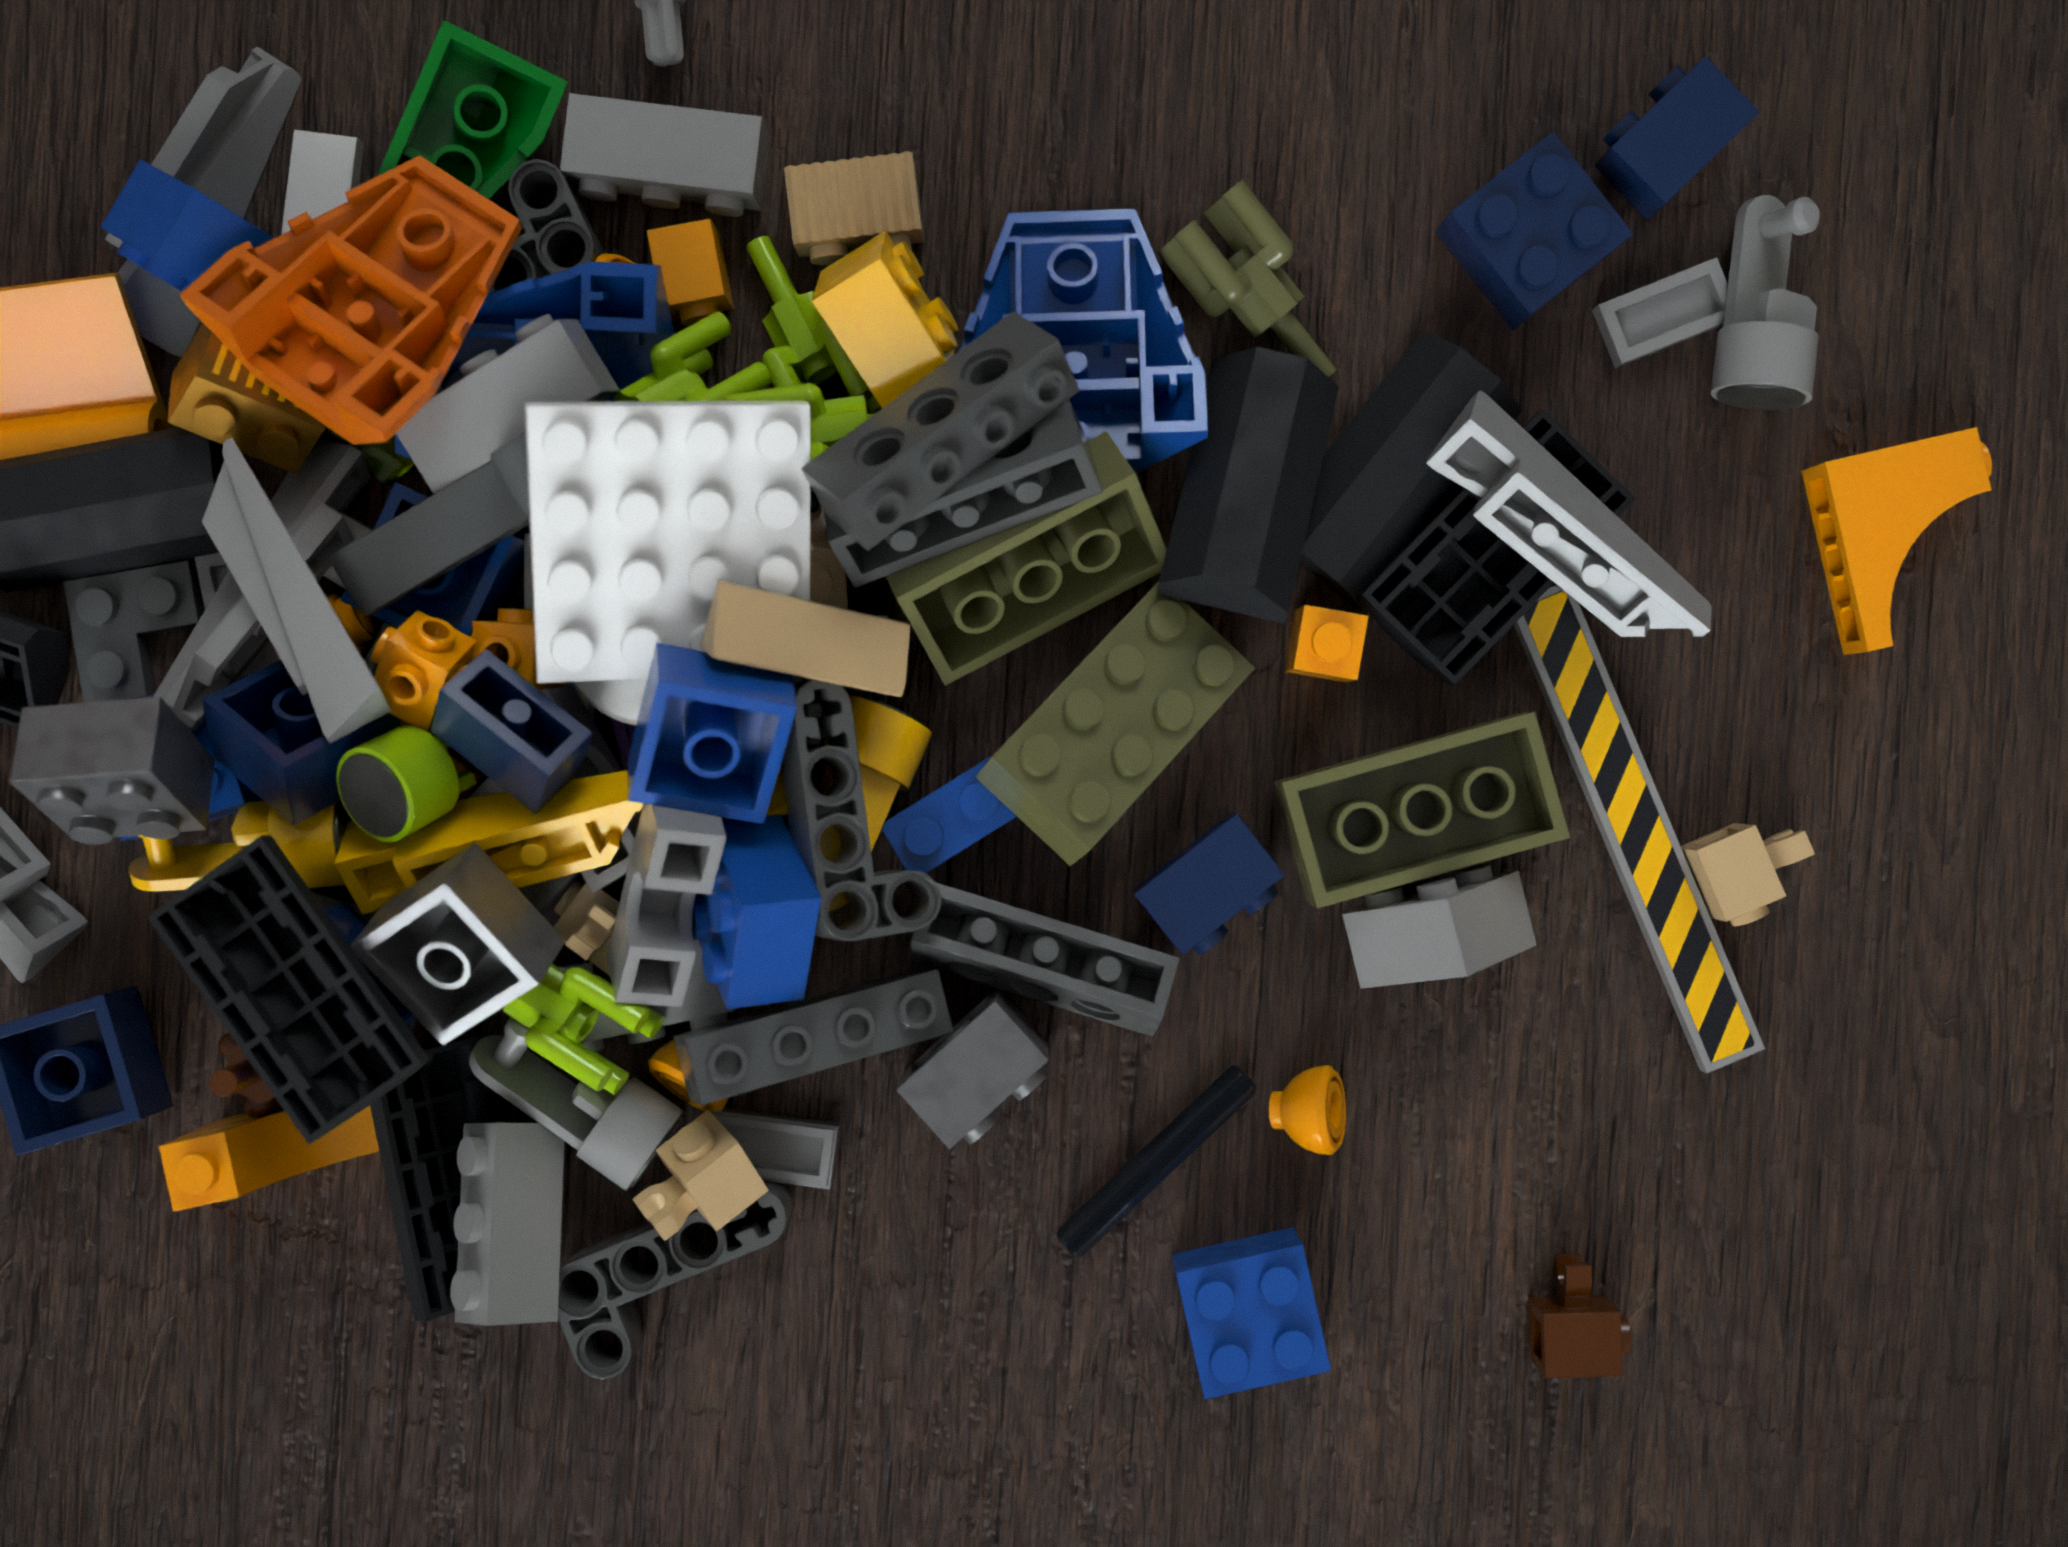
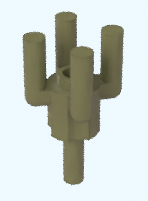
(1251, 279)

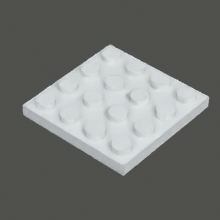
(644, 516)

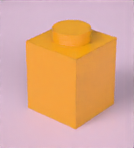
(692, 269)
(1326, 643)

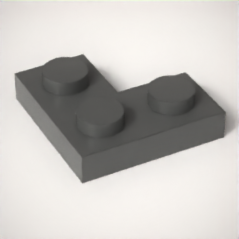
(112, 622)

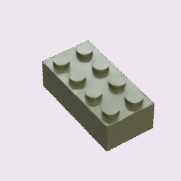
(1034, 575)
(1114, 724)
(1421, 809)

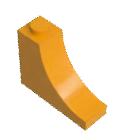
(1873, 511)
(250, 1153)

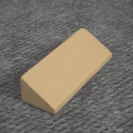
(807, 639)

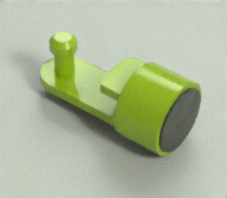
(399, 782)

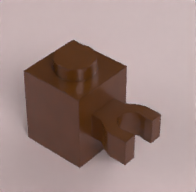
(1576, 1330)

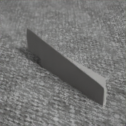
(221, 152)
(1564, 526)
(289, 601)
(228, 630)
(32, 916)

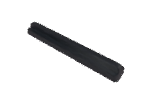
(1156, 1161)

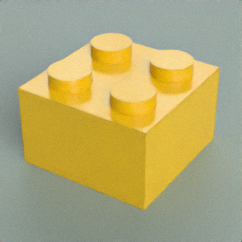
(885, 316)

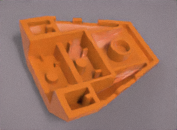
(364, 301)

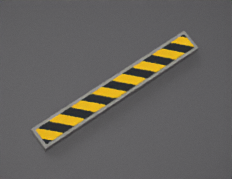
(1637, 831)

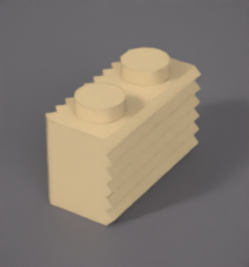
(850, 202)

